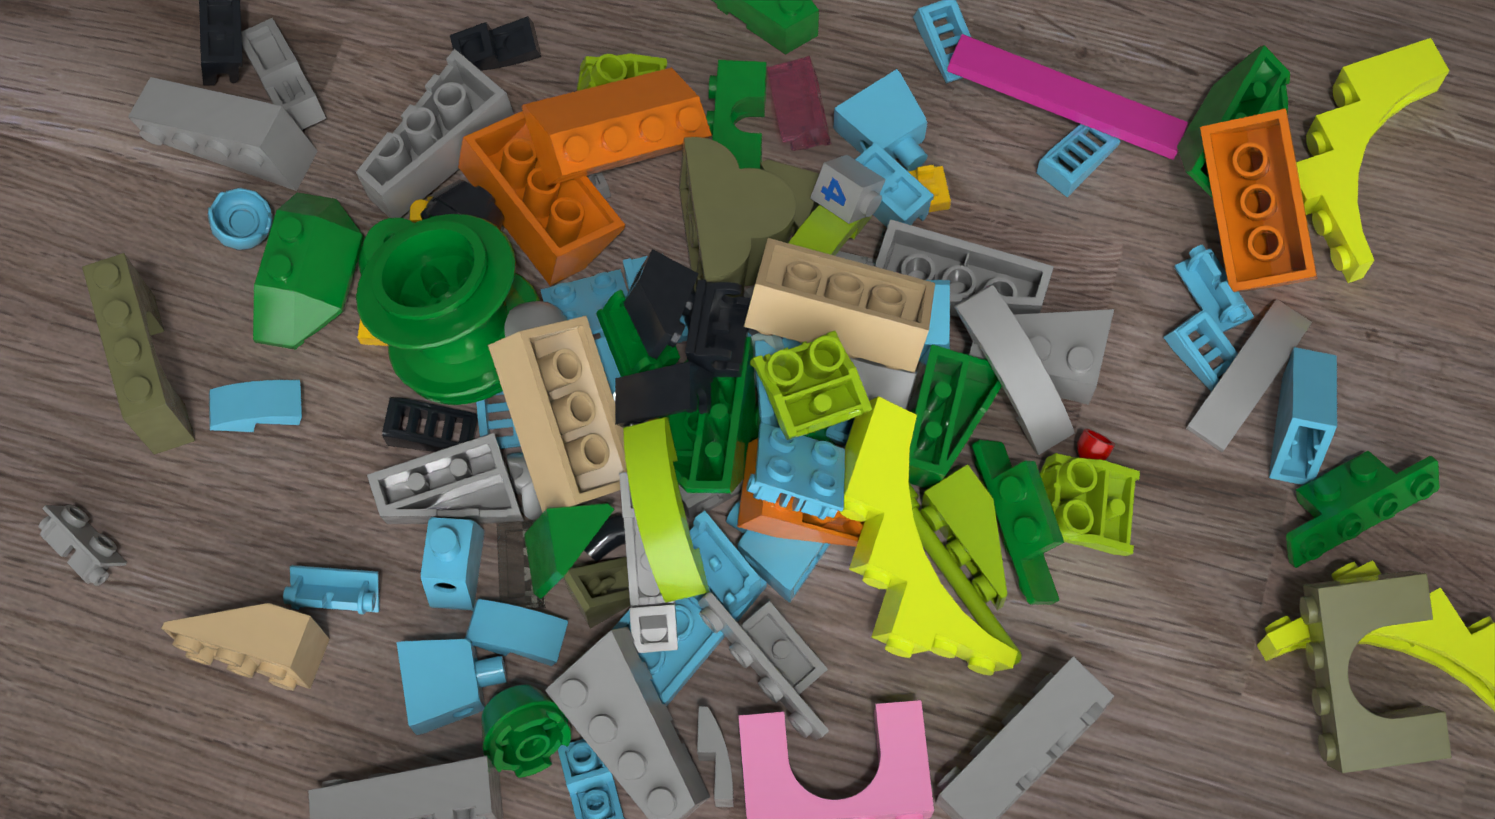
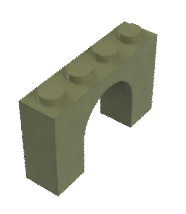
(126, 321)
(1337, 619)

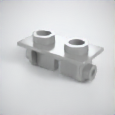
(69, 529)

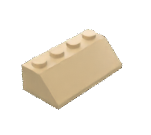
(814, 293)
(562, 411)

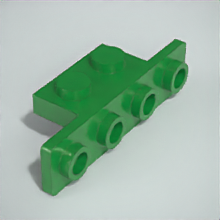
(1354, 500)
(1024, 518)

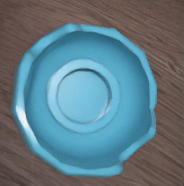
(240, 218)

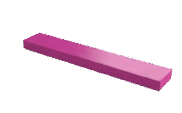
(1067, 96)

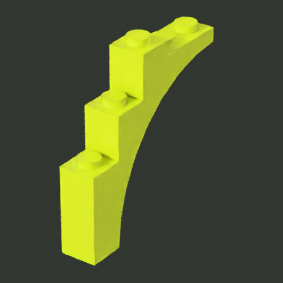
(1367, 97)
(890, 555)
(1443, 642)

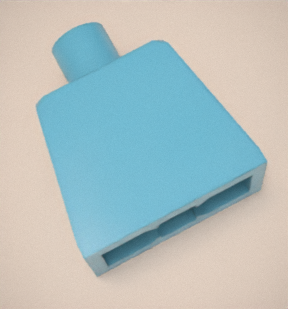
(887, 116)
(454, 558)
(778, 561)
(444, 681)

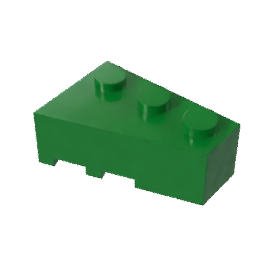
(778, 22)
(949, 402)

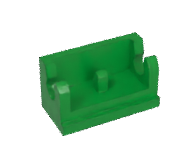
(625, 342)

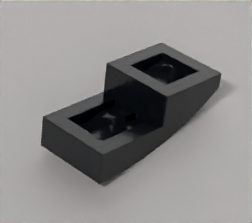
(498, 46)

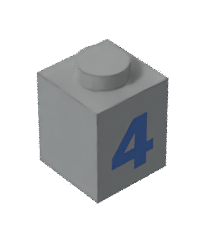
(848, 189)

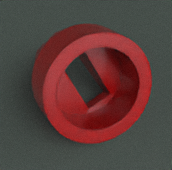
(1094, 445)

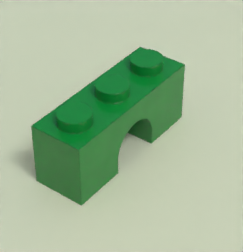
(738, 94)

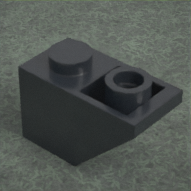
(658, 300)

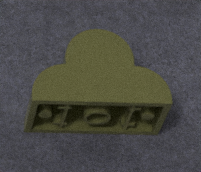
(730, 213)

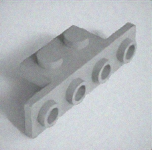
(776, 656)

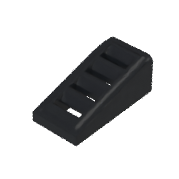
(432, 413)

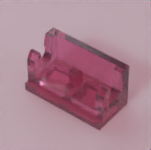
(799, 104)

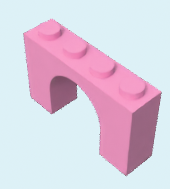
(896, 792)

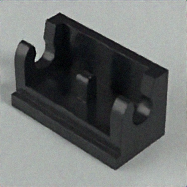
(220, 39)
(717, 328)
(662, 393)

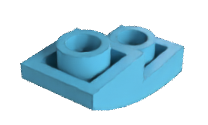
(247, 403)
(516, 630)
(589, 783)

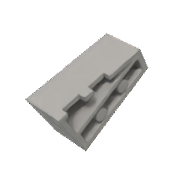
(1069, 348)
(451, 483)

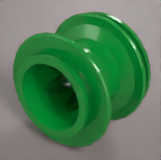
(440, 301)

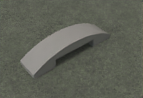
(1017, 368)
(1249, 375)
(650, 617)

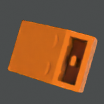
(788, 524)

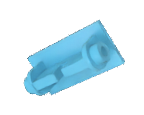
(1211, 290)
(333, 589)

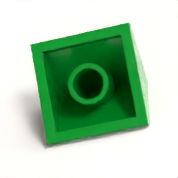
(559, 540)

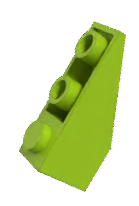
(968, 522)

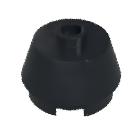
(463, 199)

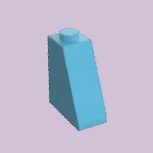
(1304, 416)

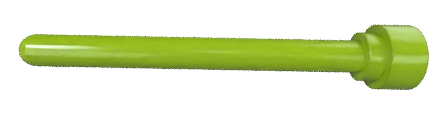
(958, 579)

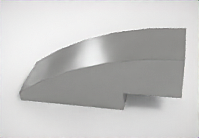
(281, 73)

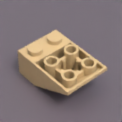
(253, 640)

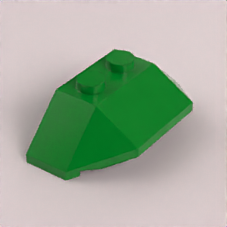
(1247, 90)
(304, 270)
(715, 444)

